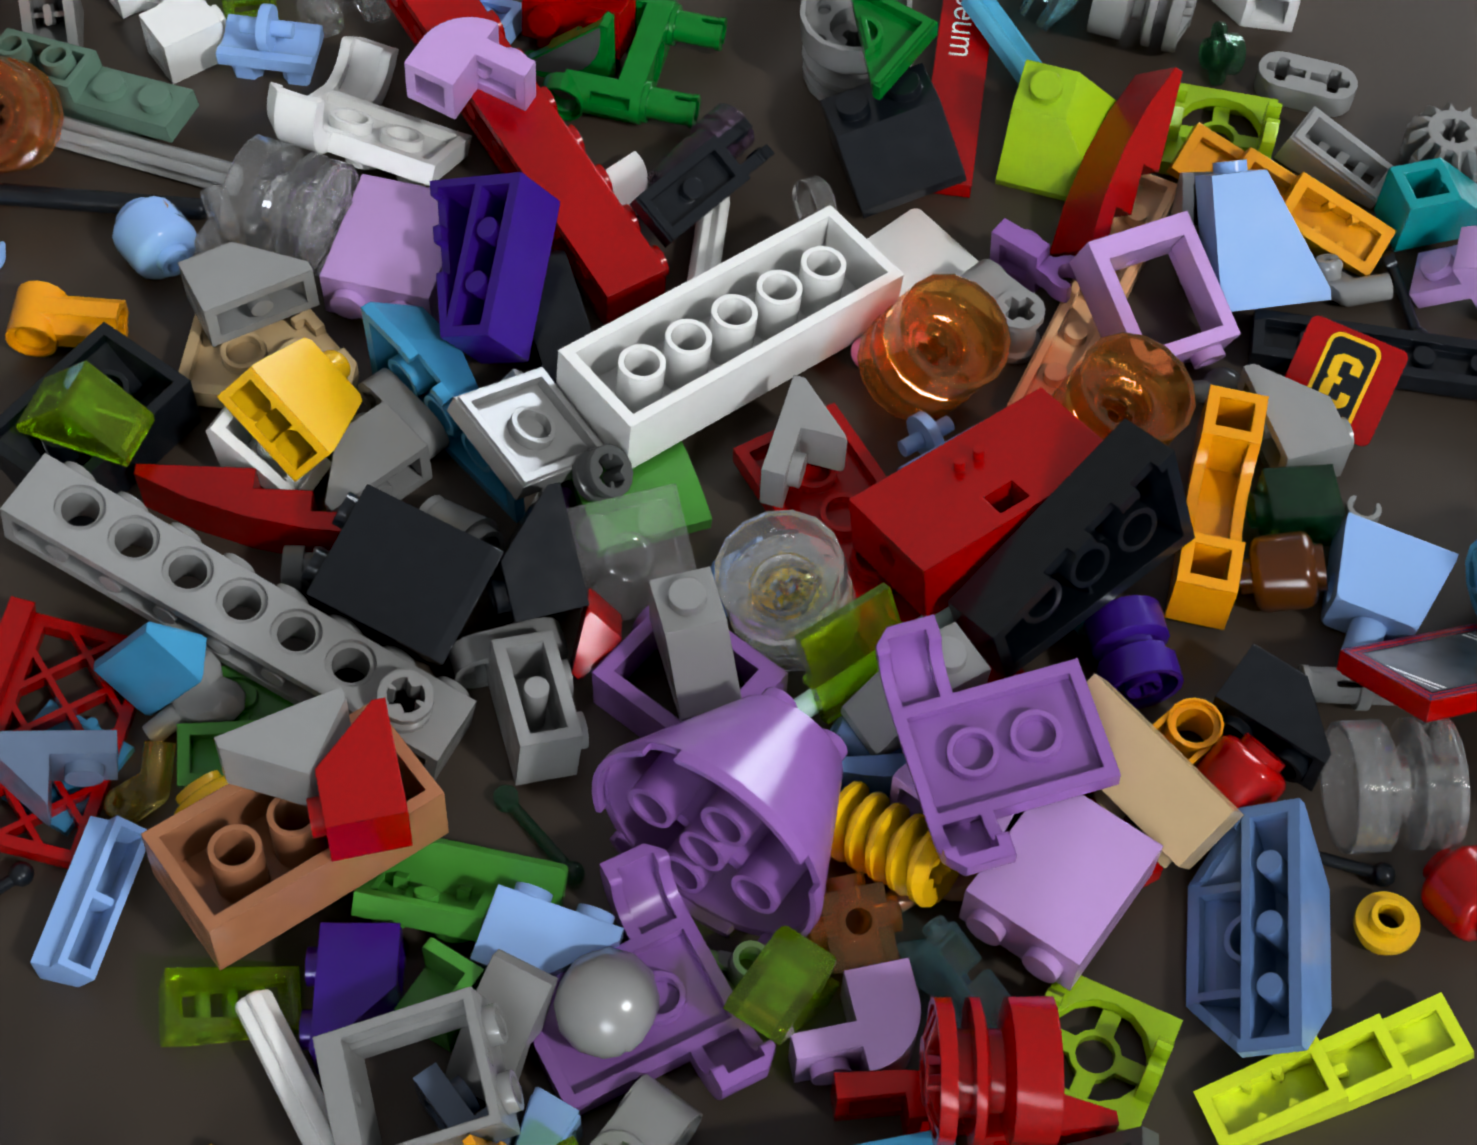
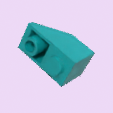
(1426, 203)

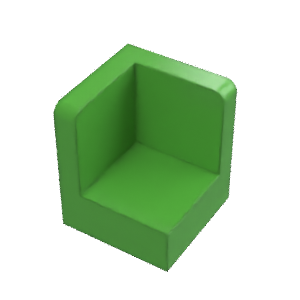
(443, 974)

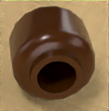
(1284, 572)

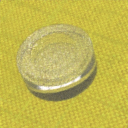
(811, 196)

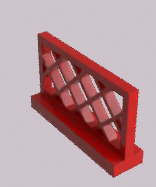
(20, 641)

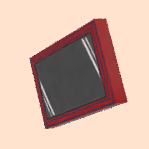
(1421, 673)

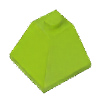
(1050, 129)

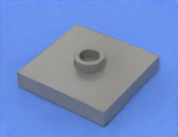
(524, 430)

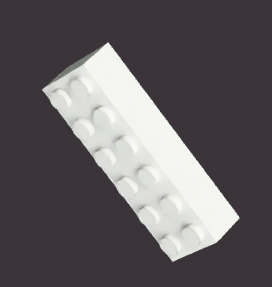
(727, 335)

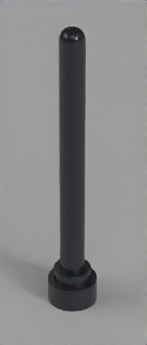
(88, 200)

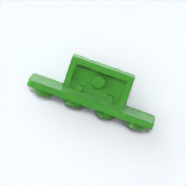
(451, 888)

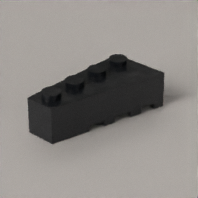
(1077, 550)

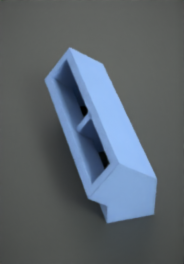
(89, 902)

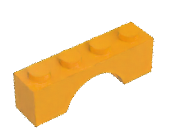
(1217, 494)

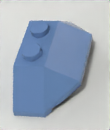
(1261, 934)

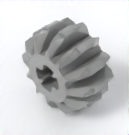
(1444, 135)

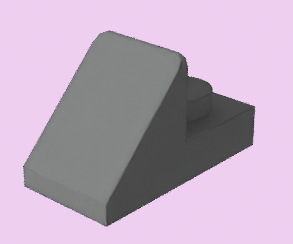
(802, 436)

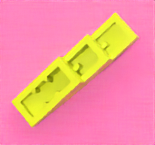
(1334, 1074)

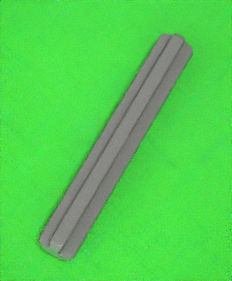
(142, 153)

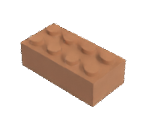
(250, 866)

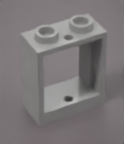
(347, 1085)

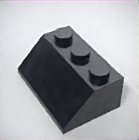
(138, 373)

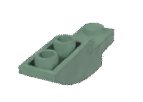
(103, 93)

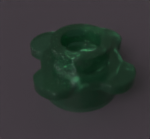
(1222, 53)

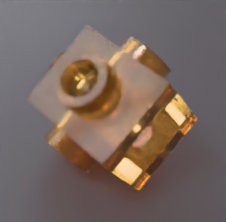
(879, 916)

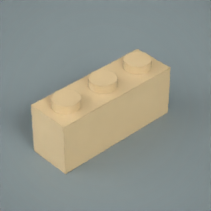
(1159, 784)

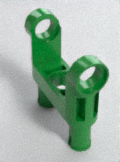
(635, 94)

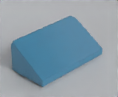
(154, 665)

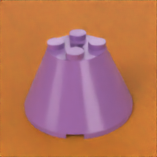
(738, 805)

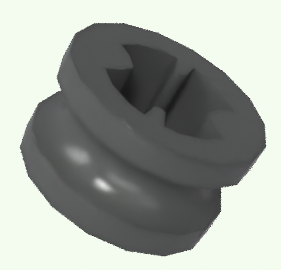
(587, 473)

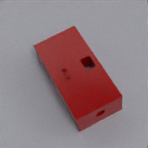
(964, 499)

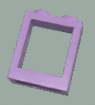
(1178, 238)

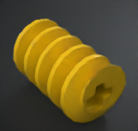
(889, 845)

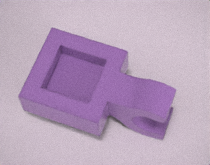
(1028, 260)

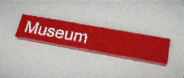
(960, 84)

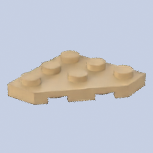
(217, 367)

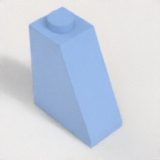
(1254, 240)

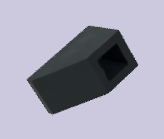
(1279, 711)

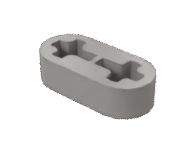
(1305, 83)
(389, 388)
(471, 653)

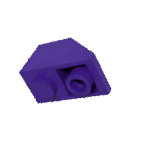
(354, 977)

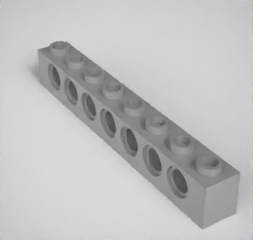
(59, 491)

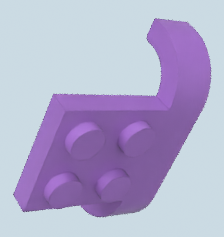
(988, 745)
(691, 993)

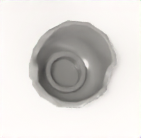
(606, 1002)

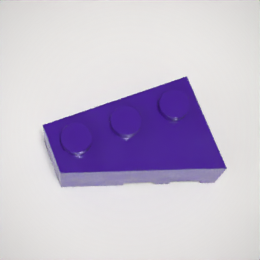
(494, 262)

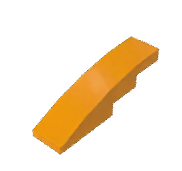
(1322, 215)

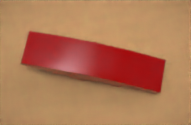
(1122, 150)
(235, 507)
(898, 1093)

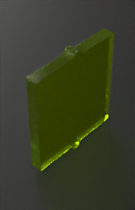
(842, 649)

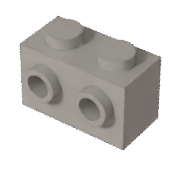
(536, 707)

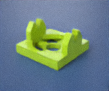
(1259, 110)
(1153, 1026)

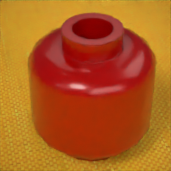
(1244, 770)
(1452, 890)

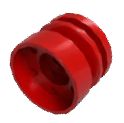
(993, 1070)

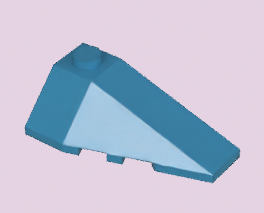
(411, 347)

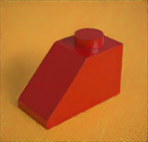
(361, 790)

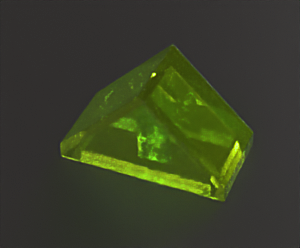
(87, 414)

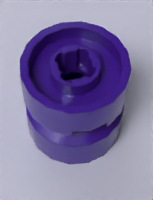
(1131, 650)

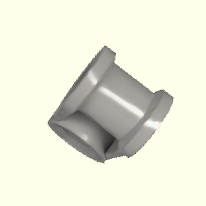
(1015, 304)
(650, 1117)

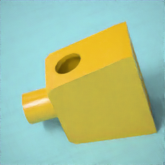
(295, 404)

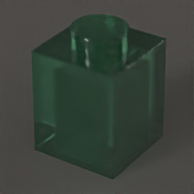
(1297, 501)

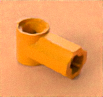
(49, 318)

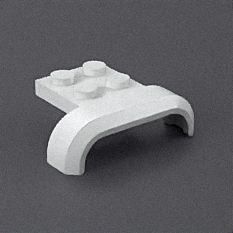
(351, 123)

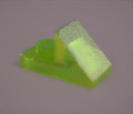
(784, 986)

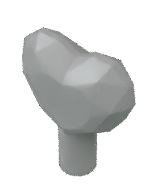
(209, 701)

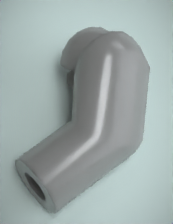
(1354, 291)

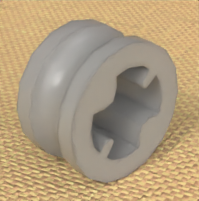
(416, 686)

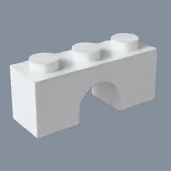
(178, 33)

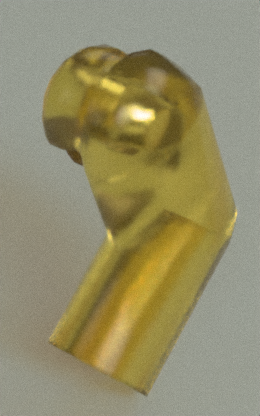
(148, 788)

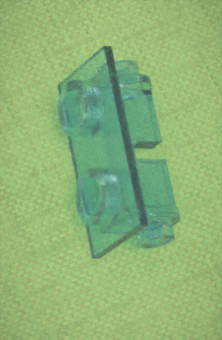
(942, 968)

